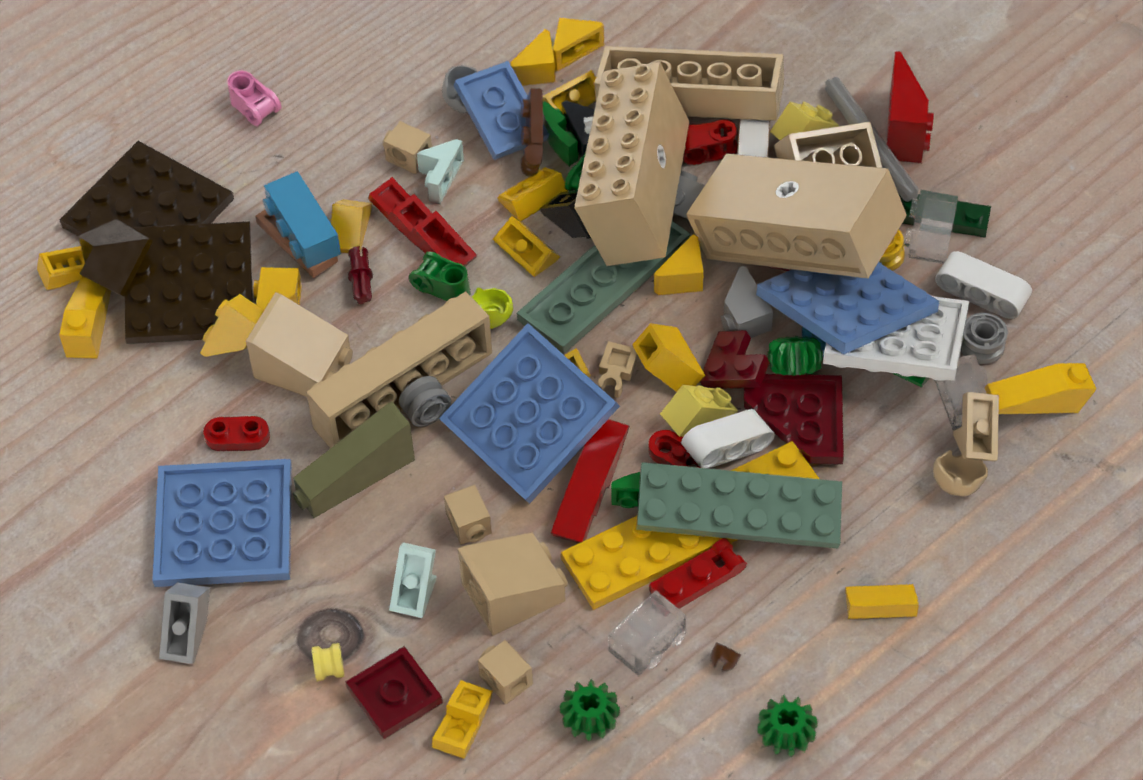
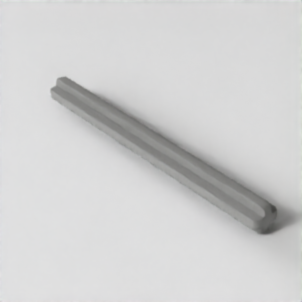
(854, 115)

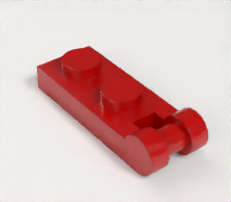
(699, 574)

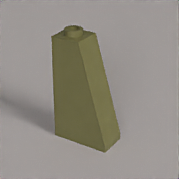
(356, 461)

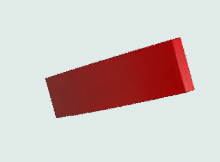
(421, 226)
(589, 481)

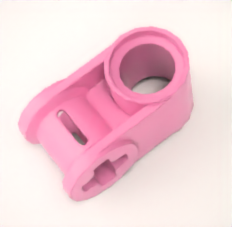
(251, 97)

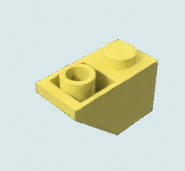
(802, 118)
(696, 406)

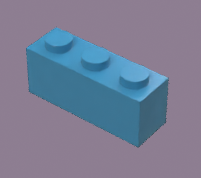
(301, 220)

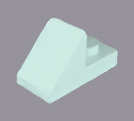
(440, 166)
(413, 580)

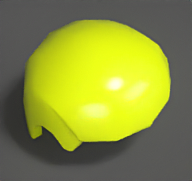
(495, 304)

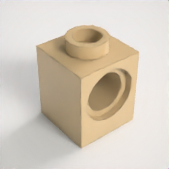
(403, 145)
(467, 515)
(505, 671)

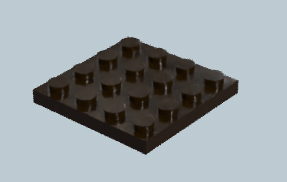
(147, 191)
(186, 280)

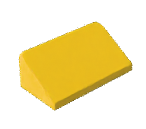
(579, 91)
(532, 193)
(525, 247)
(881, 601)

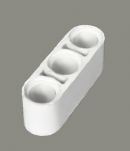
(983, 285)
(727, 439)

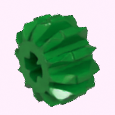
(795, 355)
(589, 710)
(777, 722)

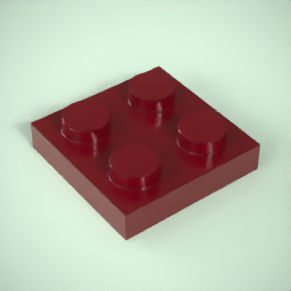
(394, 692)

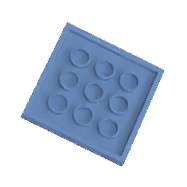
(846, 308)
(529, 412)
(223, 523)

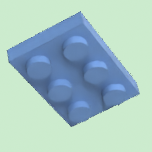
(494, 106)

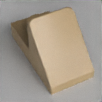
(979, 428)

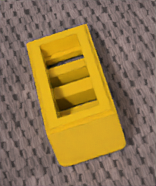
(55, 260)

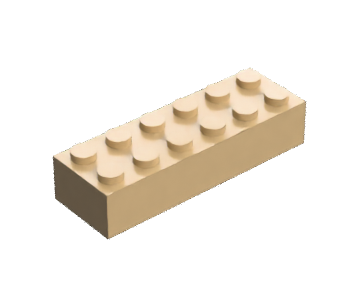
(711, 81)
(435, 346)

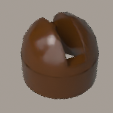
(725, 655)

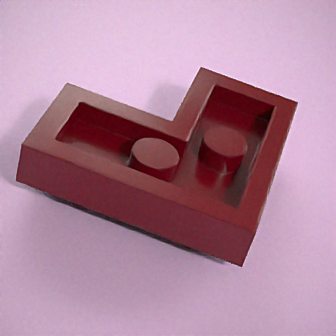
(730, 367)

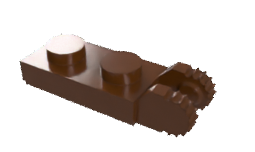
(533, 132)

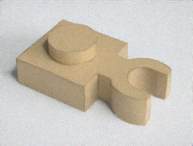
(616, 365)

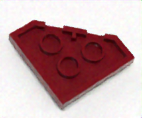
(803, 411)

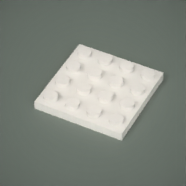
(920, 349)

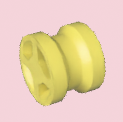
(327, 662)

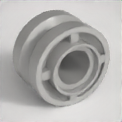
(988, 327)
(424, 401)

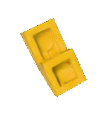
(462, 719)

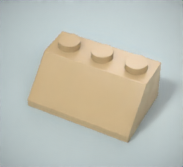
(835, 145)

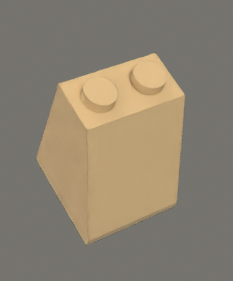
(295, 347)
(510, 579)

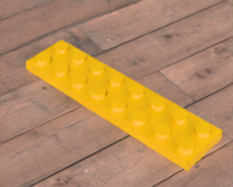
(630, 558)

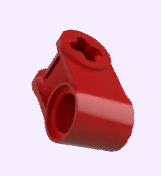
(706, 143)

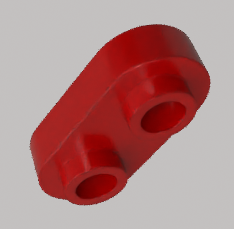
(236, 434)
(669, 440)

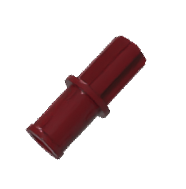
(360, 275)

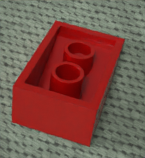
(907, 114)

